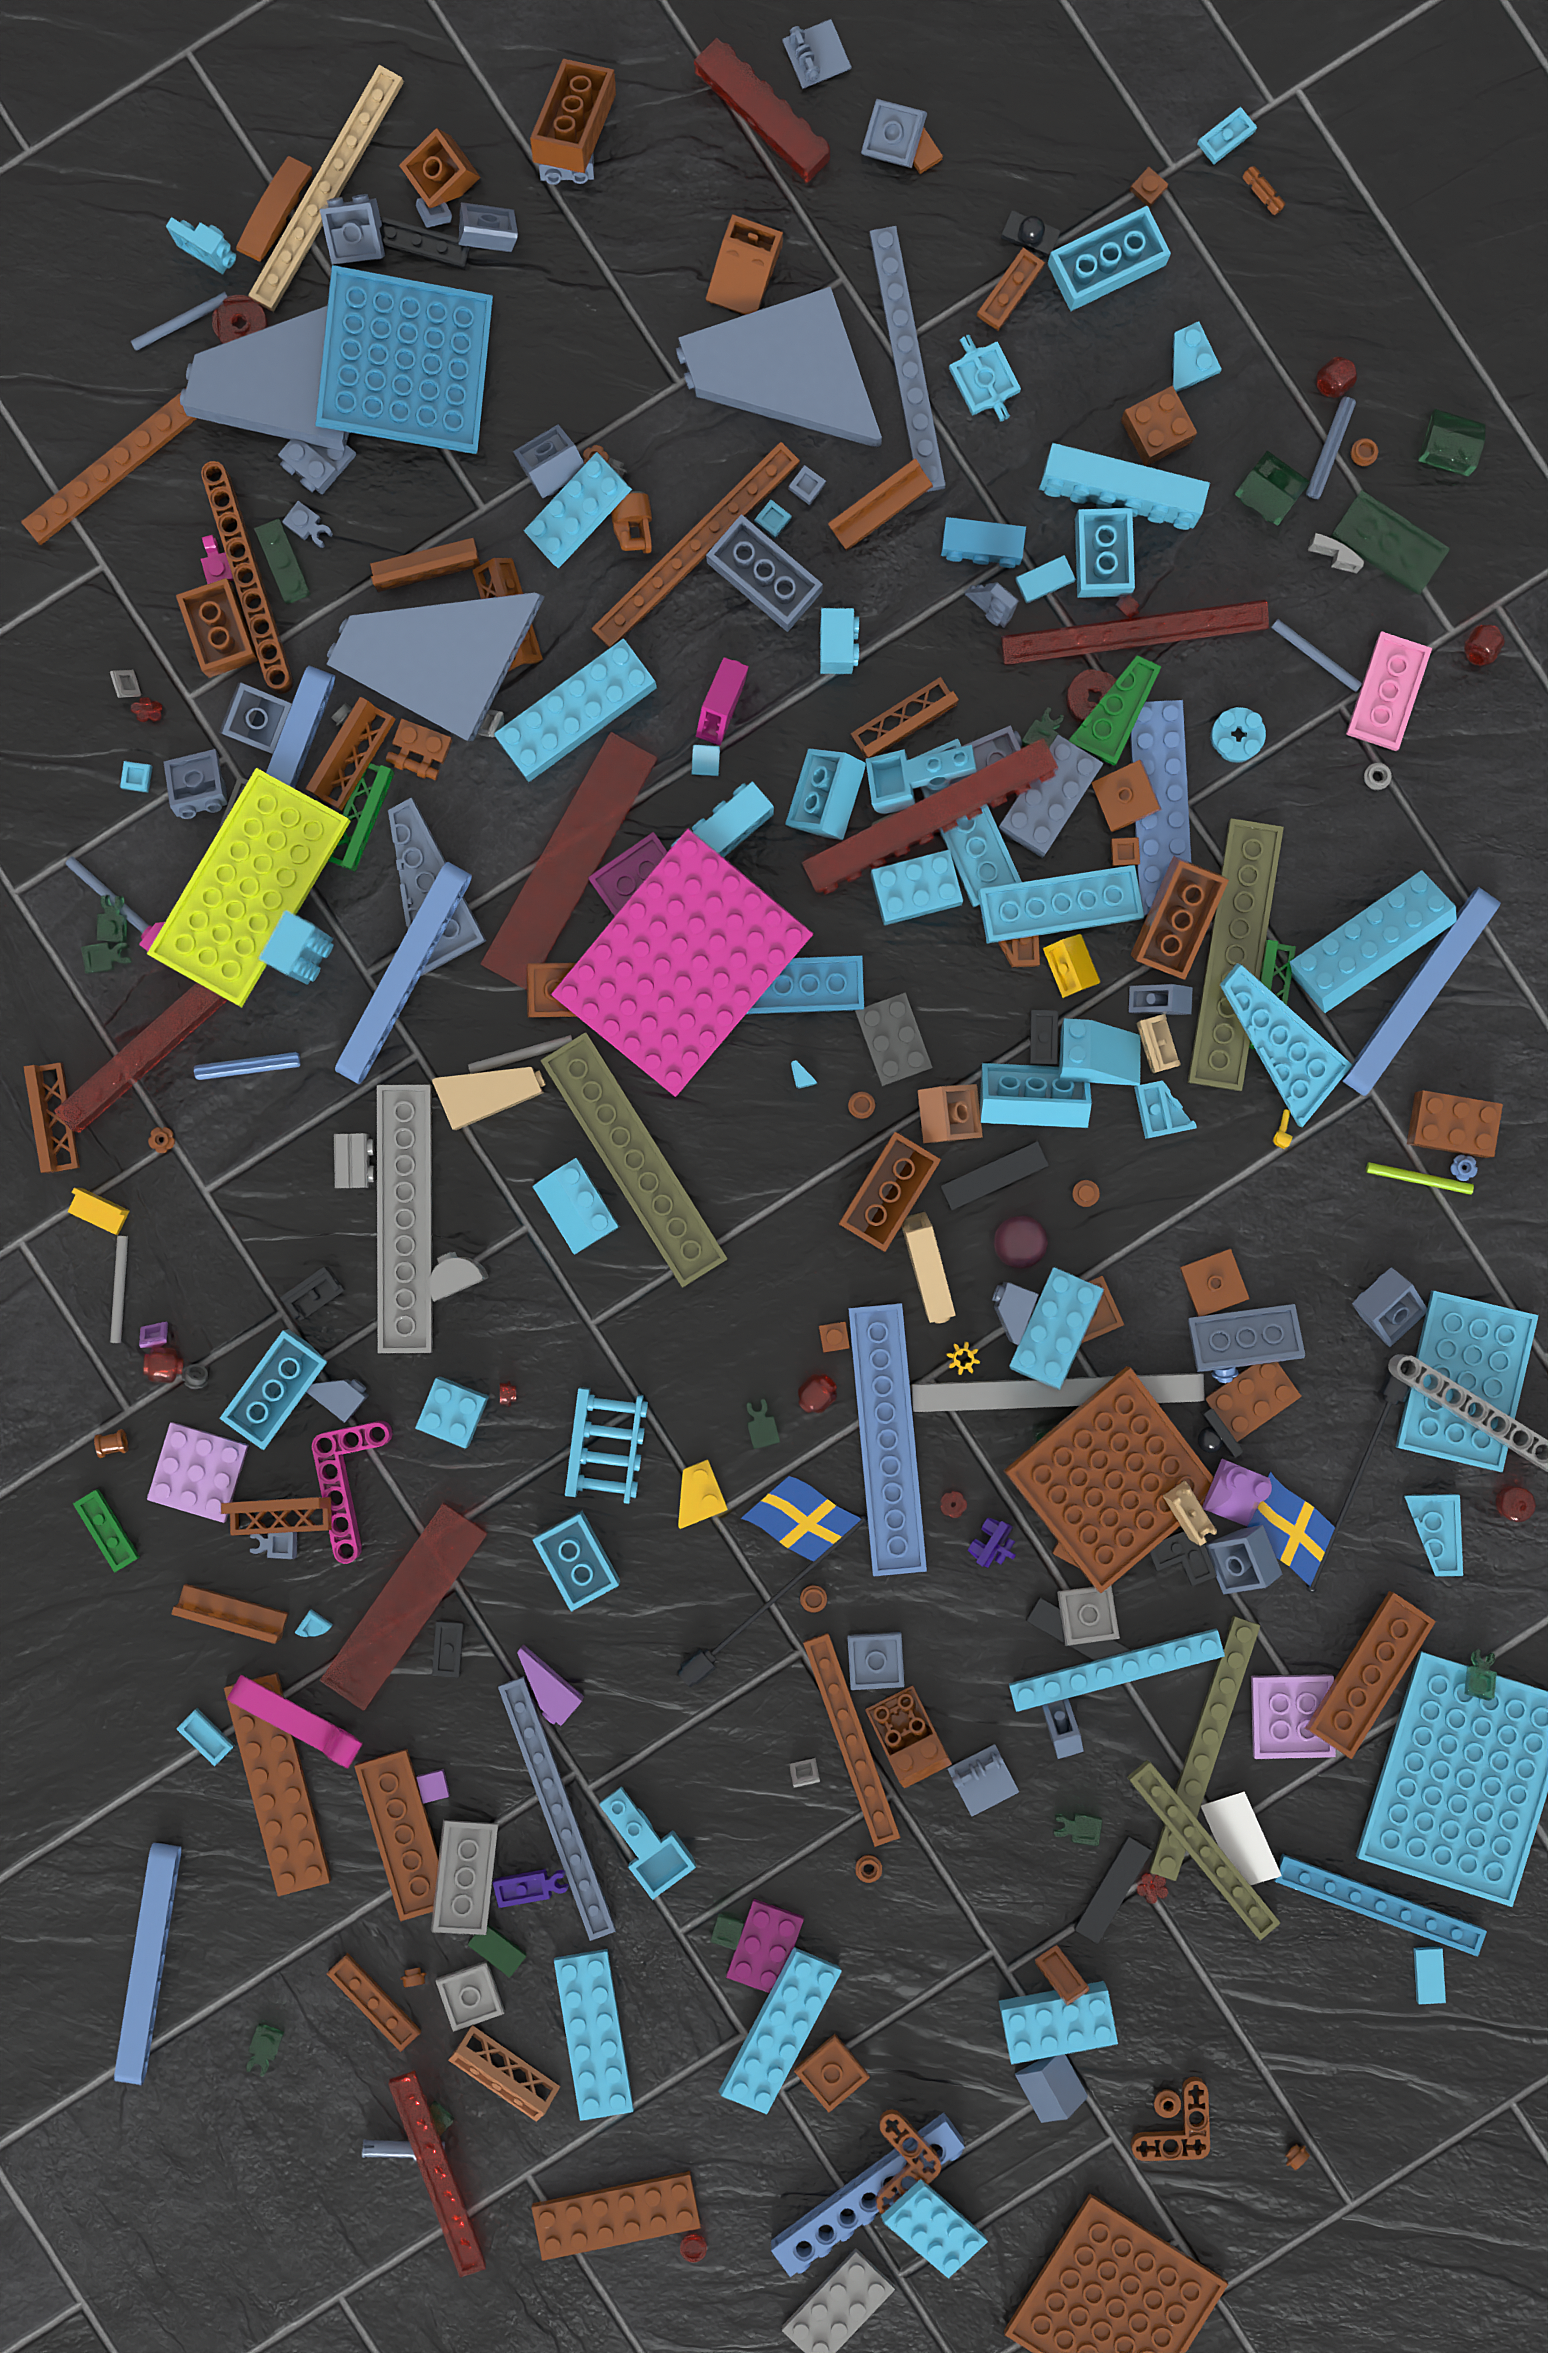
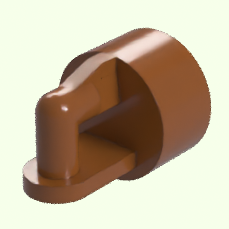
(633, 512)

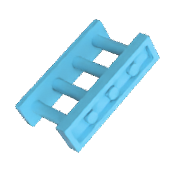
(584, 1428)

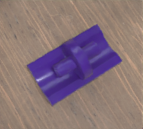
(987, 1553)

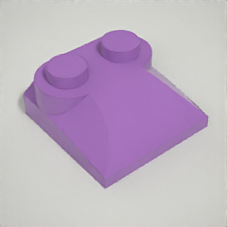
(1236, 1492)

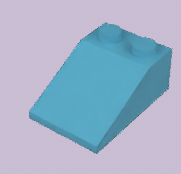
(1098, 1053)

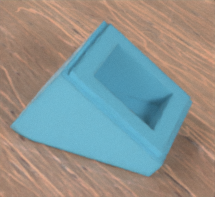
(705, 760)
(801, 1076)

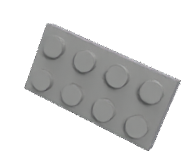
(464, 1877)
(839, 2306)

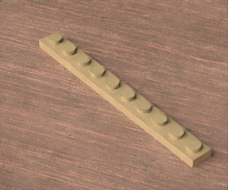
(326, 185)

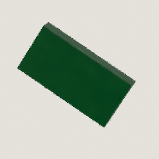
(498, 1950)

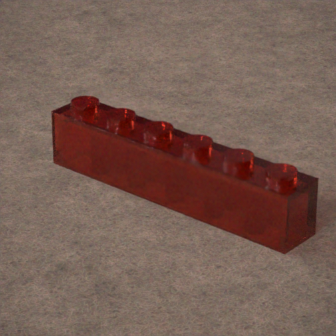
(762, 109)

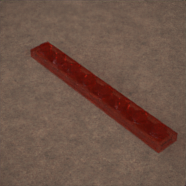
(437, 2173)

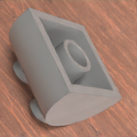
(454, 1275)

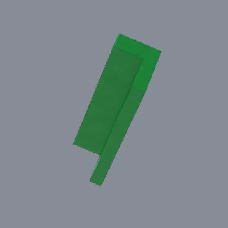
(366, 818)
(1269, 966)

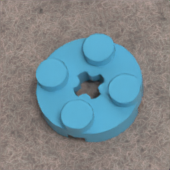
(1249, 723)

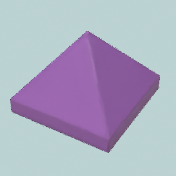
(153, 1335)

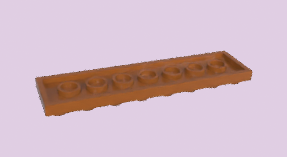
(280, 1798)

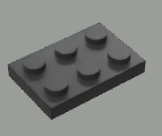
(893, 1039)

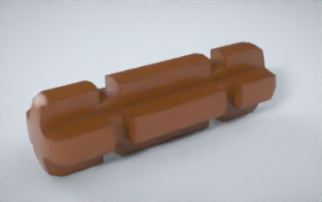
(1263, 190)

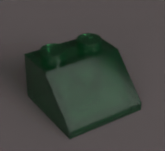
(1453, 443)
(1272, 488)

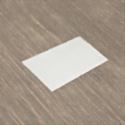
(1241, 1837)

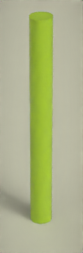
(1419, 1178)

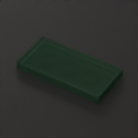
(1390, 542)

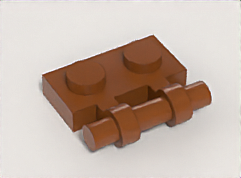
(421, 741)

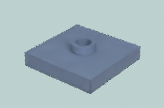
(894, 133)
(875, 1660)

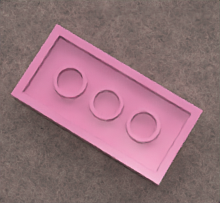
(1388, 691)

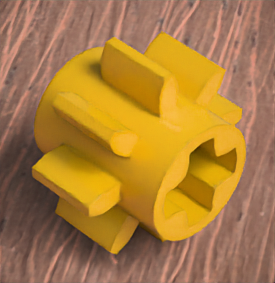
(966, 1365)

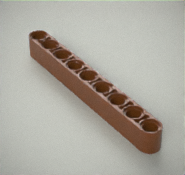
(241, 566)

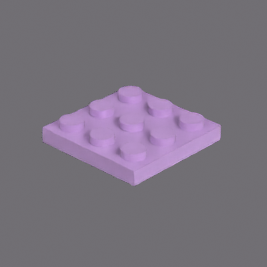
(197, 1471)
(1282, 1711)

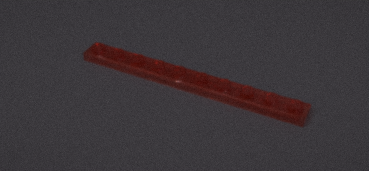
(1135, 632)

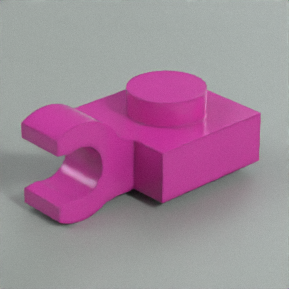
(216, 564)

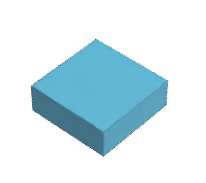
(772, 519)
(136, 776)

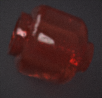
(1336, 377)
(1484, 644)
(162, 1365)
(817, 1393)
(1515, 1503)

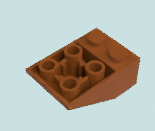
(744, 265)
(908, 1737)

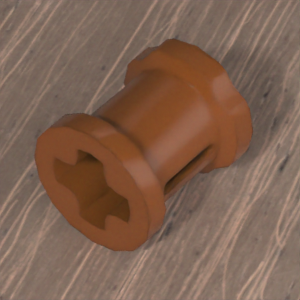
(111, 1443)

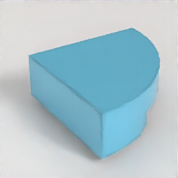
(313, 1625)

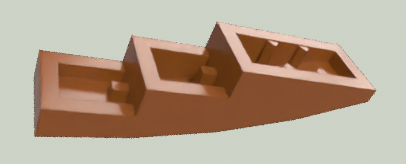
(273, 209)

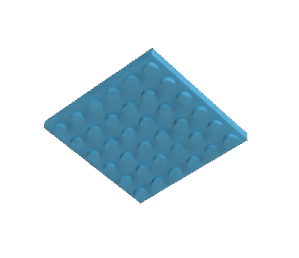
(403, 360)

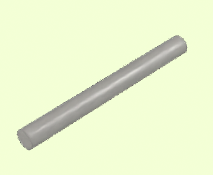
(519, 1055)
(119, 1289)

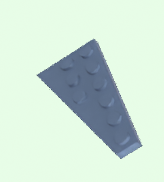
(418, 866)

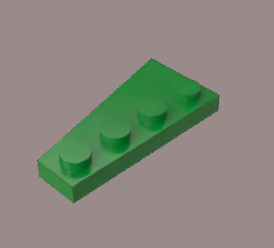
(1114, 717)

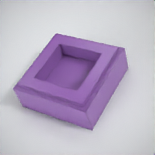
(433, 1786)

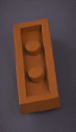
(1010, 289)

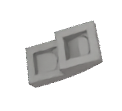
(1343, 556)

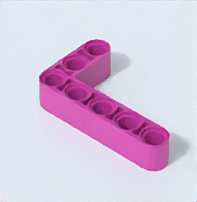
(340, 1482)
(295, 1720)

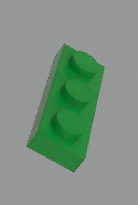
(106, 1530)

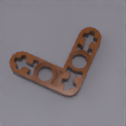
(1189, 2134)
(915, 2167)

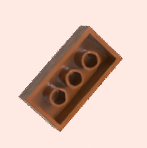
(573, 116)
(1179, 917)

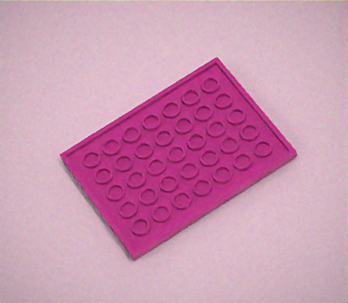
(682, 962)

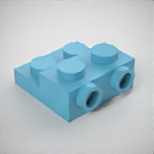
(203, 243)

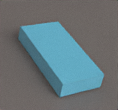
(1045, 579)
(205, 1736)
(1429, 1975)

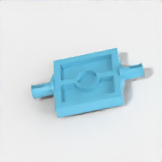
(984, 378)

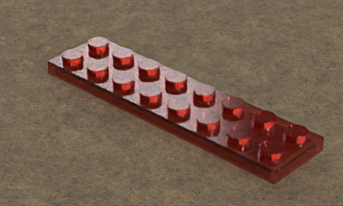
(403, 1606)

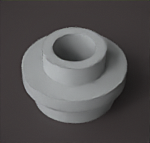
(1385, 774)

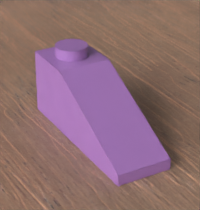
(552, 1692)

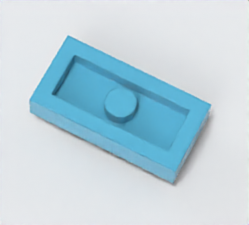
(1227, 135)

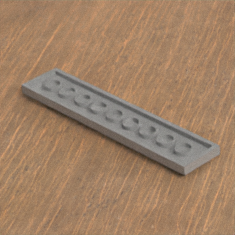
(404, 1218)

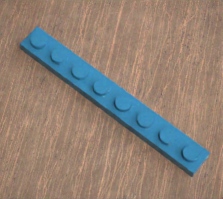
(1380, 1905)

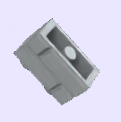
(353, 1160)

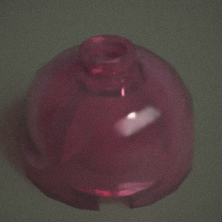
(1020, 1242)

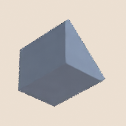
(487, 227)
(1052, 2088)

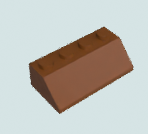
(889, 1191)

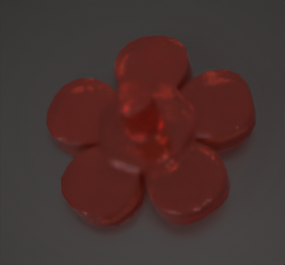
(146, 710)
(1152, 1888)

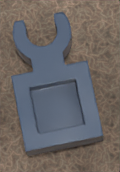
(304, 523)
(277, 1545)

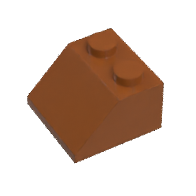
(439, 169)

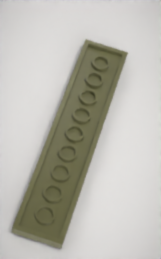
(1235, 938)
(634, 1159)

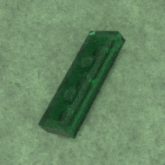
(282, 561)

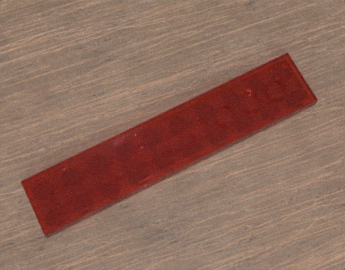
(569, 859)

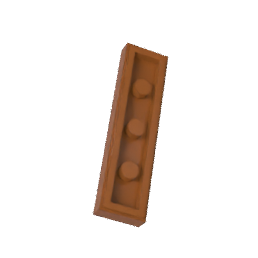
(374, 2002)

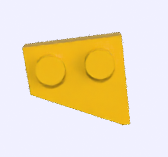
(699, 1494)

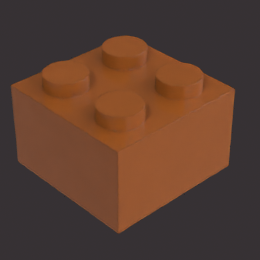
(1158, 426)

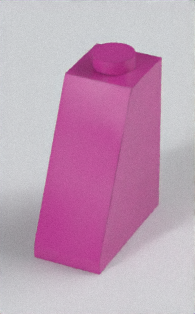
(721, 701)

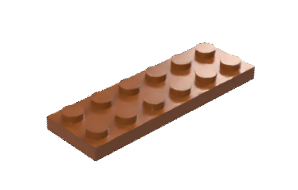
(1370, 1674)
(401, 1831)
(616, 2215)

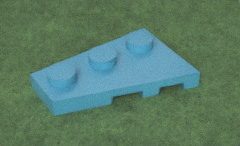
(1439, 1528)

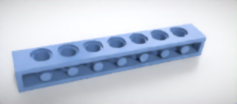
(797, 2259)

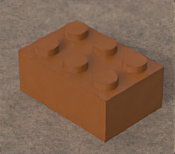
(217, 627)
(1454, 1124)

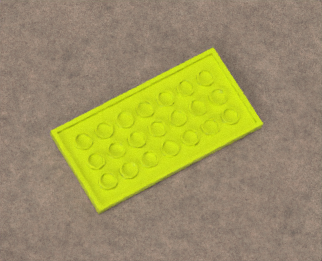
(244, 884)

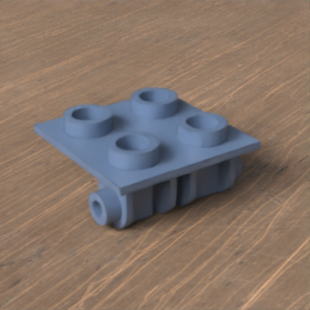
(816, 53)
(983, 1780)

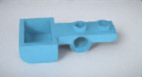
(895, 776)
(658, 1860)

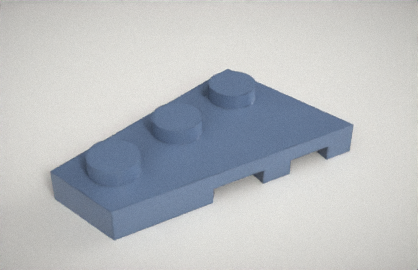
(994, 601)

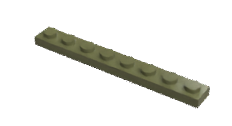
(1203, 1849)

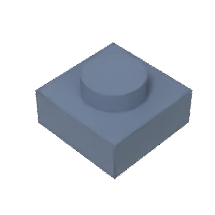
(433, 216)
(807, 485)

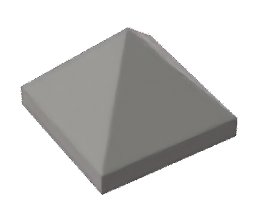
(125, 683)
(492, 723)
(804, 1772)

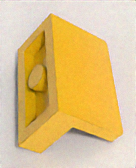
(1071, 965)
(98, 1210)

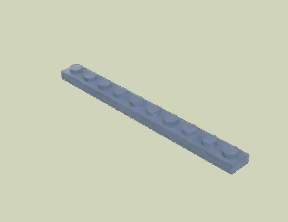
(906, 354)
(557, 1808)

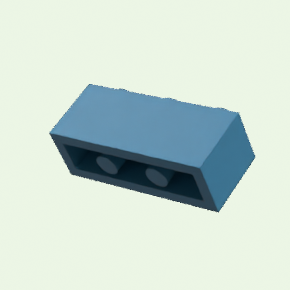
(983, 542)

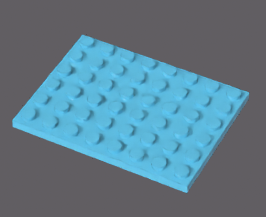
(1461, 1783)

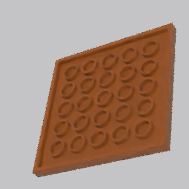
(1105, 1478)
(1114, 2291)

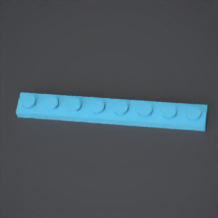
(1116, 1669)

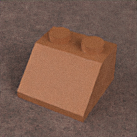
(950, 1113)

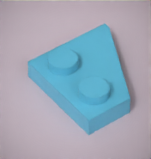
(1192, 357)
(1160, 1111)

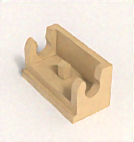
(1158, 1043)
(1189, 1513)

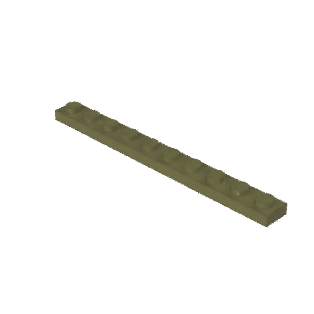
(1207, 1738)

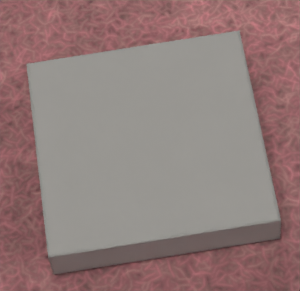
(1087, 1615)
(470, 1995)

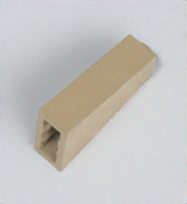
(482, 1094)
(928, 1267)

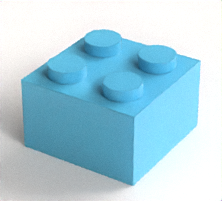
(837, 638)
(452, 1412)

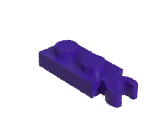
(527, 1887)

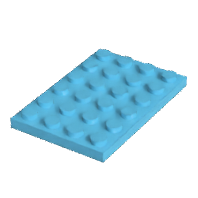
(1483, 1352)

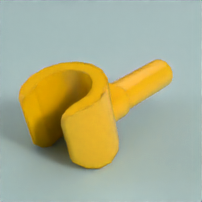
(1281, 1138)

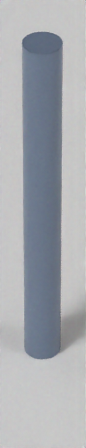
(178, 322)
(1316, 655)
(101, 889)

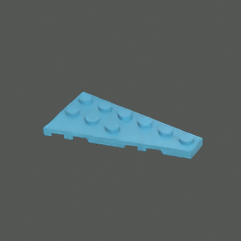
(1293, 1053)

